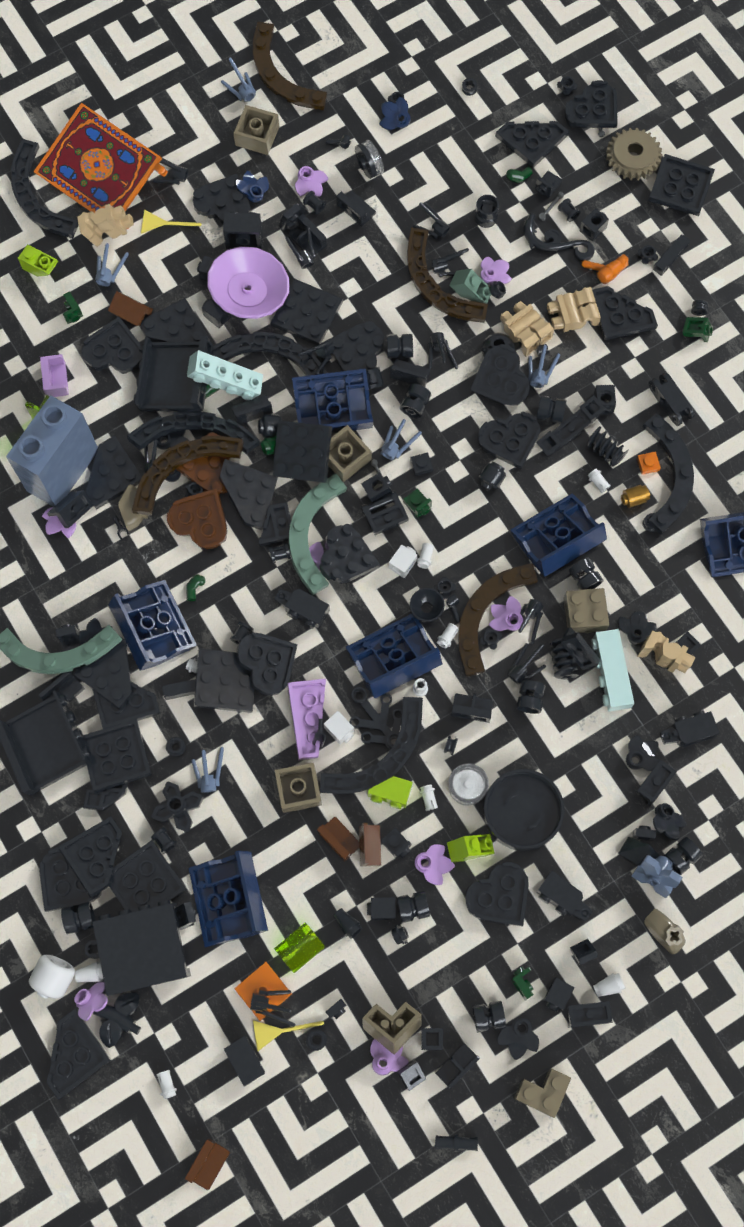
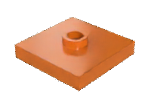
(262, 979)

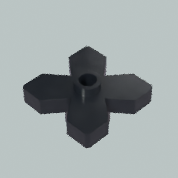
(167, 811)

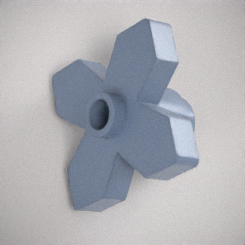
(659, 874)

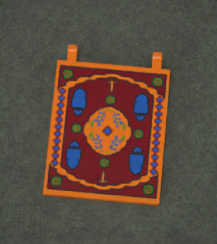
(98, 162)

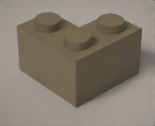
(392, 1030)
(545, 1098)

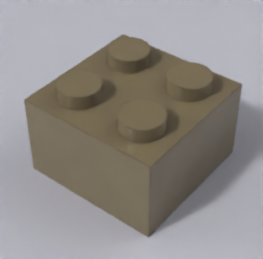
(256, 129)
(348, 453)
(586, 610)
(298, 787)

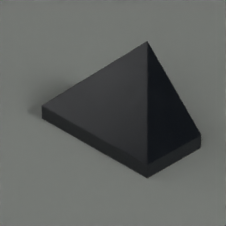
(636, 851)

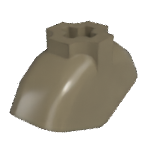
(125, 505)
(665, 931)

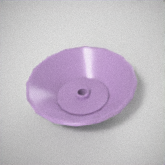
(252, 270)

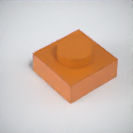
(648, 463)

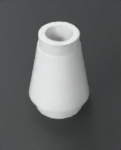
(90, 973)
(610, 985)

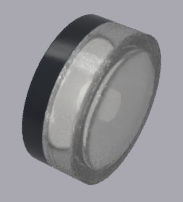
(369, 159)
(468, 784)

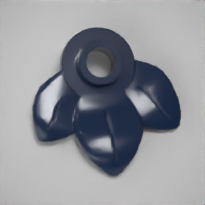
(393, 112)
(250, 185)

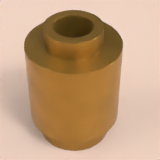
(635, 496)

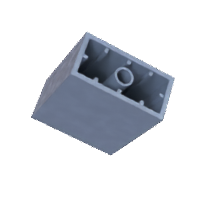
(53, 451)

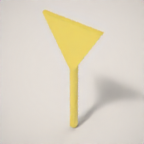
(152, 221)
(266, 1033)

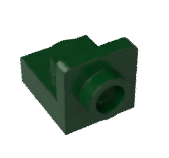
(74, 312)
(698, 328)
(418, 503)
(523, 986)

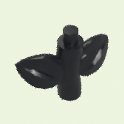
(118, 1019)

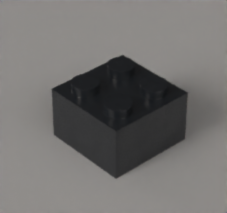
(242, 230)

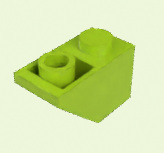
(36, 261)
(393, 791)
(470, 847)

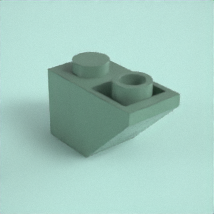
(470, 286)

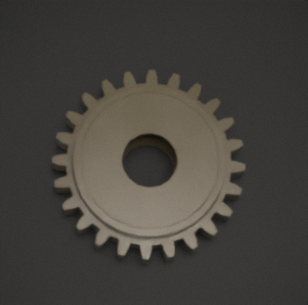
(629, 165)

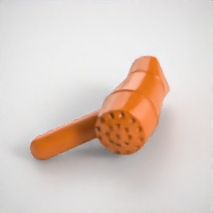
(610, 271)

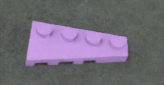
(306, 709)

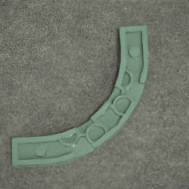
(299, 529)
(58, 662)

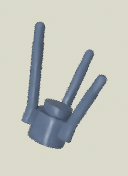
(246, 91)
(103, 274)
(538, 377)
(390, 448)
(208, 783)

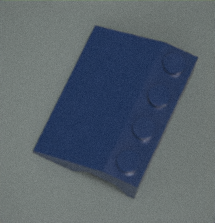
(334, 400)
(559, 534)
(724, 543)
(152, 625)
(394, 655)
(228, 899)

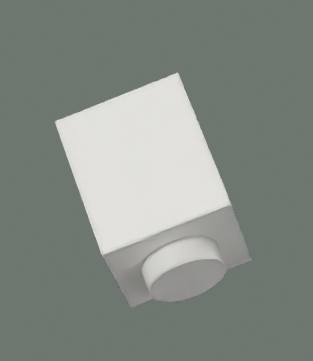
(403, 561)
(339, 728)

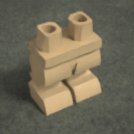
(107, 220)
(570, 310)
(524, 324)
(667, 653)

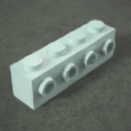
(224, 375)
(613, 670)

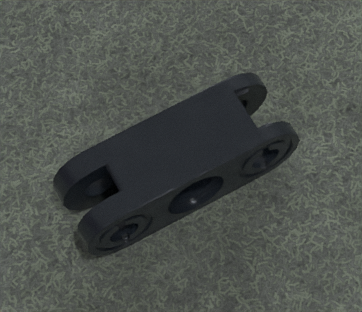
(671, 398)

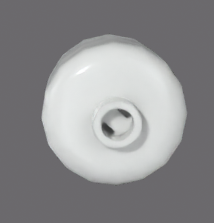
(51, 977)

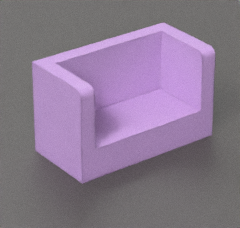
(54, 375)

